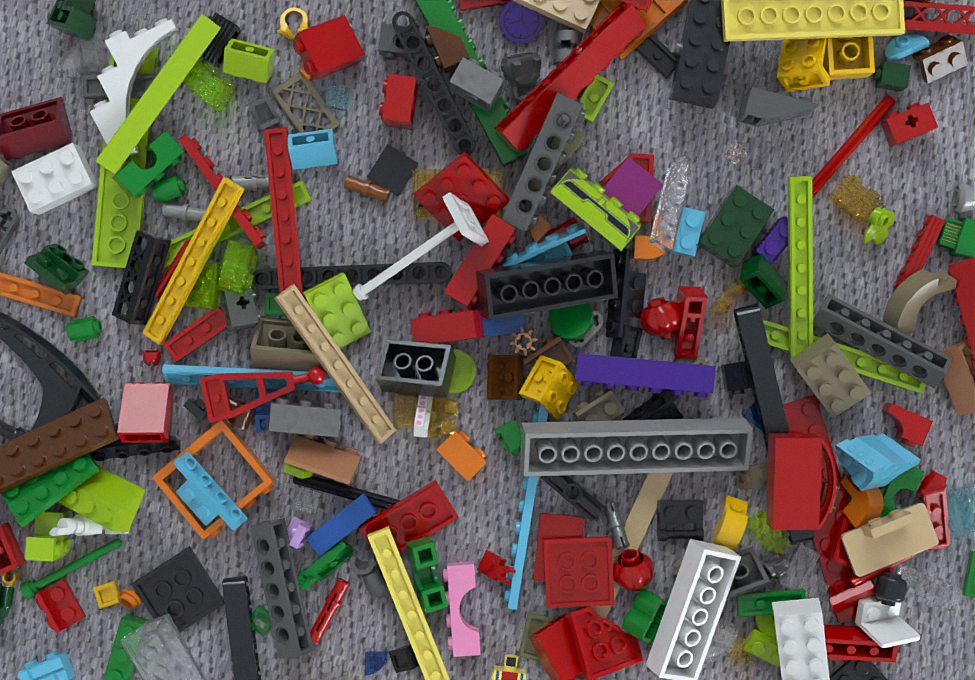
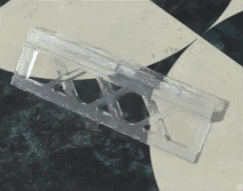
(671, 204)

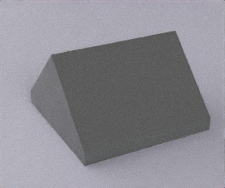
(749, 574)

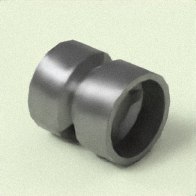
(565, 38)

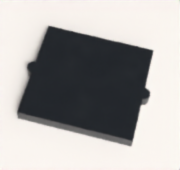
(392, 170)

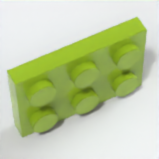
(338, 310)

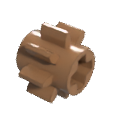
(528, 345)

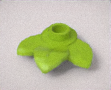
(880, 221)

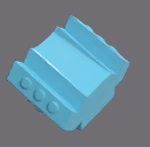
(874, 460)

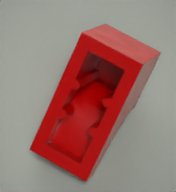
(910, 426)

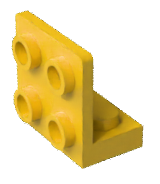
(802, 64)
(550, 386)

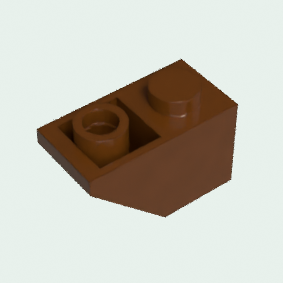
(448, 47)

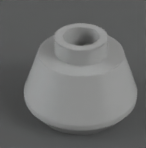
(963, 198)

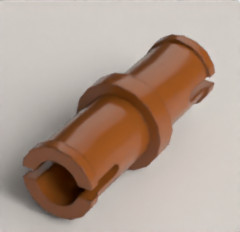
(367, 189)

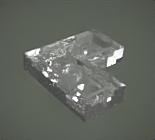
(800, 575)

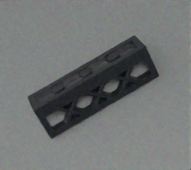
(144, 280)

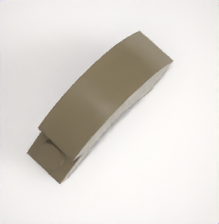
(911, 295)

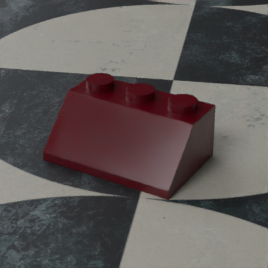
(34, 129)

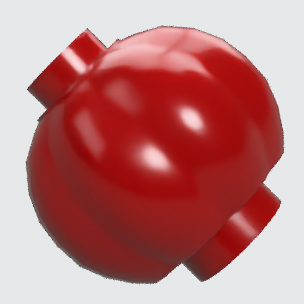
(660, 318)
(635, 572)

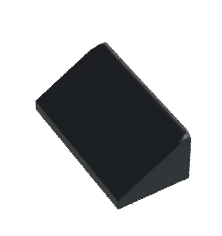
(628, 344)

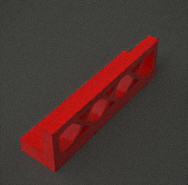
(940, 25)

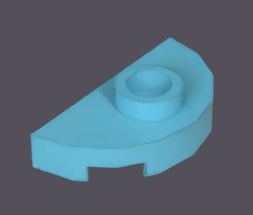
(904, 46)

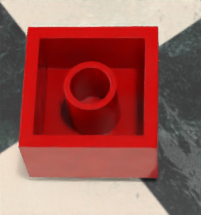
(400, 101)

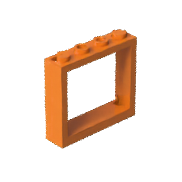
(247, 502)

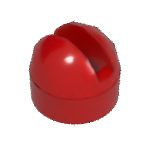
(152, 356)

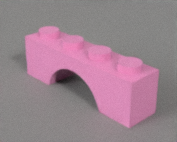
(465, 637)

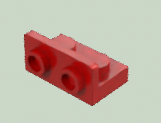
(60, 605)

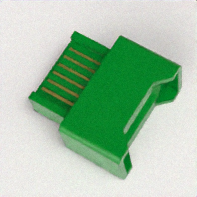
(958, 237)

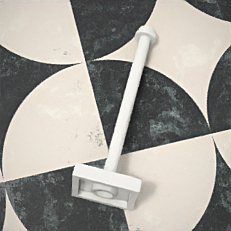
(463, 220)

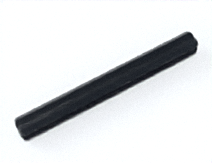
(344, 491)

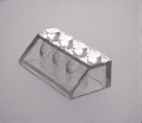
(161, 652)

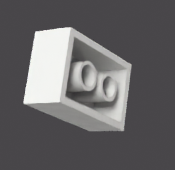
(55, 179)

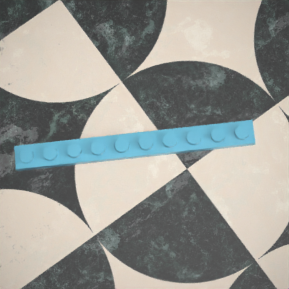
(522, 528)

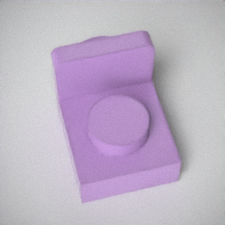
(298, 532)

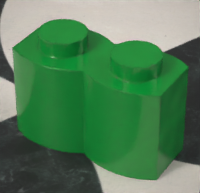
(645, 615)

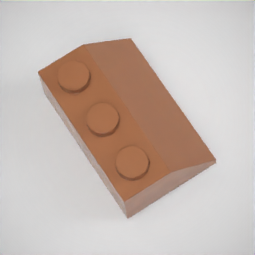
(960, 378)
(324, 458)

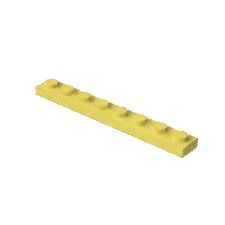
(407, 605)

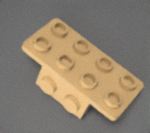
(889, 539)

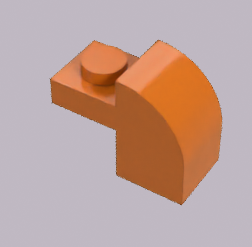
(643, 249)
(864, 505)

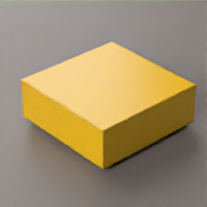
(107, 594)

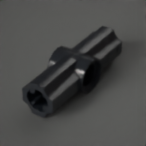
(582, 501)

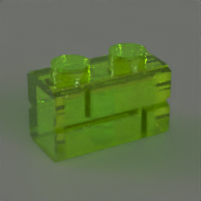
(209, 86)
(236, 267)

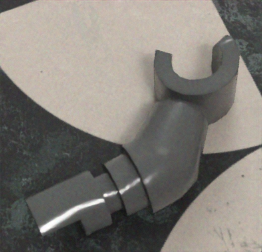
(371, 575)

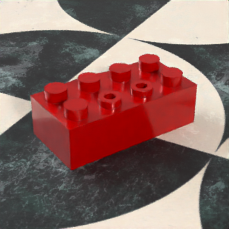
(796, 481)

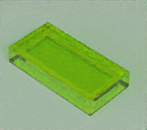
(771, 539)

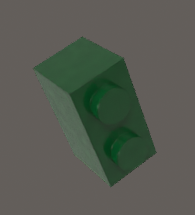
(763, 281)

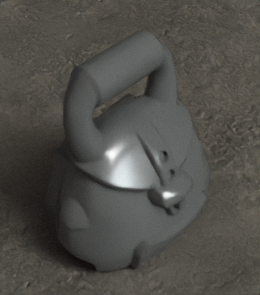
(521, 72)

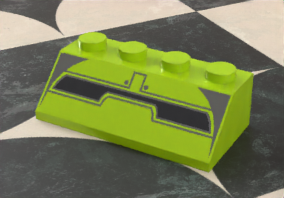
(596, 208)

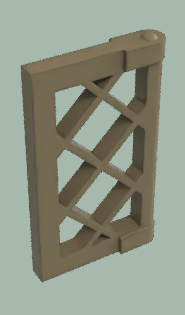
(310, 91)

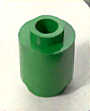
(169, 189)
(84, 329)

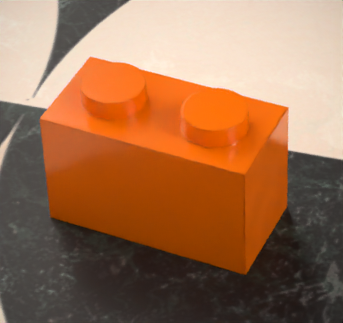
(462, 454)

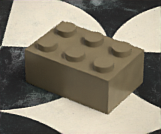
(830, 375)

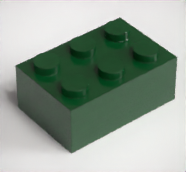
(735, 226)

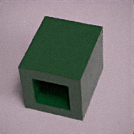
(892, 76)

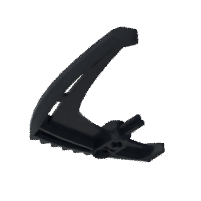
(58, 395)

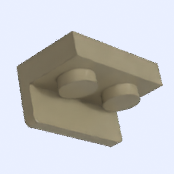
(602, 408)

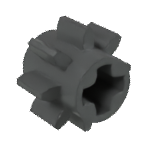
(776, 566)

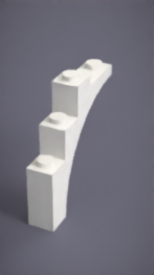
(118, 81)

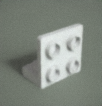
(883, 623)

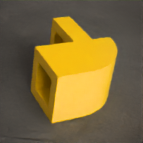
(731, 524)

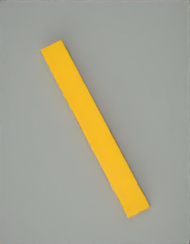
(193, 260)

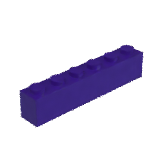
(646, 374)

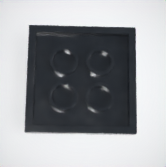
(179, 589)

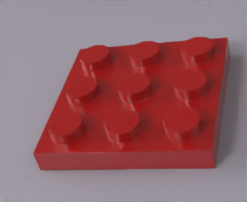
(467, 183)
(578, 572)

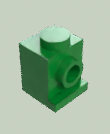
(510, 437)

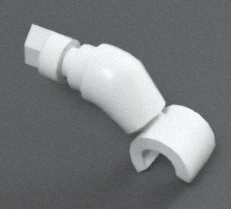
(80, 526)

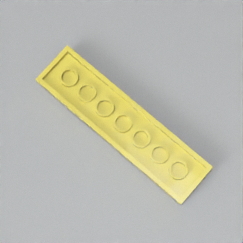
(810, 19)

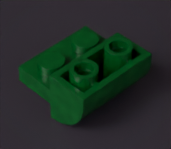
(58, 268)

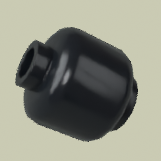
(890, 588)

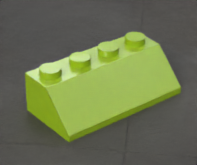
(106, 500)

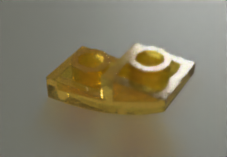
(724, 299)
(404, 410)

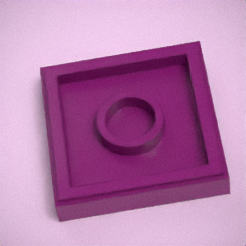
(632, 187)

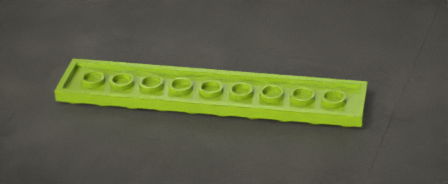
(116, 212)

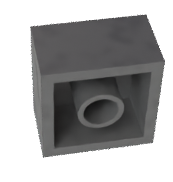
(476, 84)

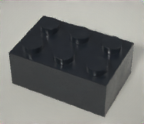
(416, 368)

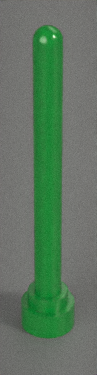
(30, 588)

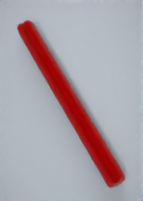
(851, 143)

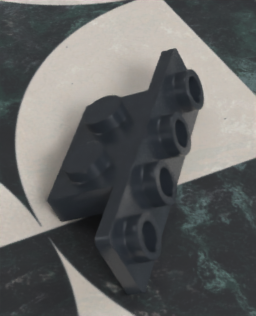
(630, 295)
(658, 407)
(124, 450)

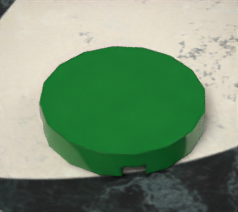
(572, 321)

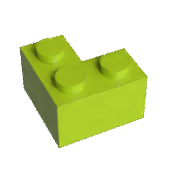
(41, 544)

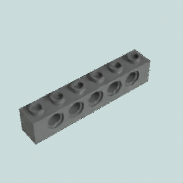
(514, 212)
(882, 341)
(281, 588)

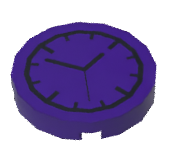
(520, 22)

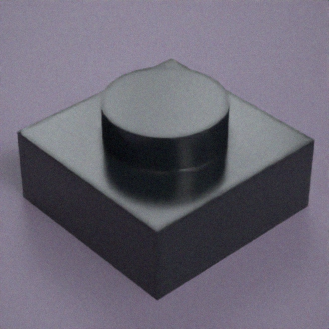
(197, 408)

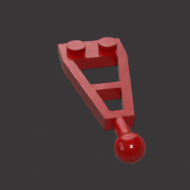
(217, 397)

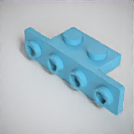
(553, 247)
(205, 495)

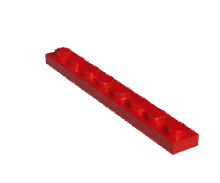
(283, 209)

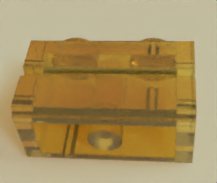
(855, 198)

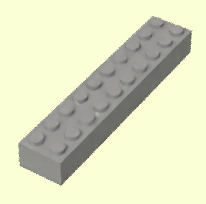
(635, 446)

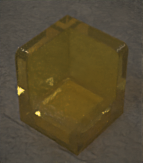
(739, 654)

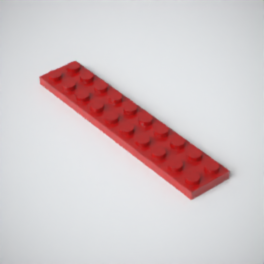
(806, 417)

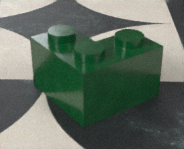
(74, 18)

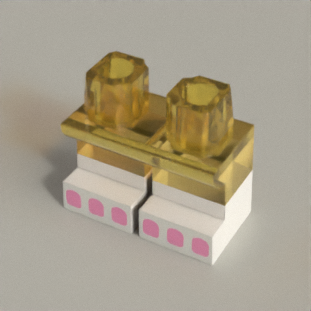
(430, 416)

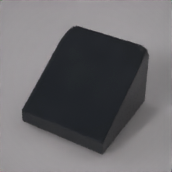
(403, 658)

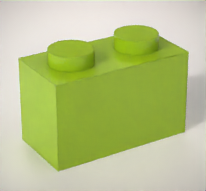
(248, 60)

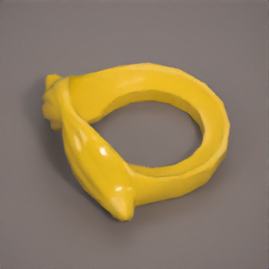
(284, 28)

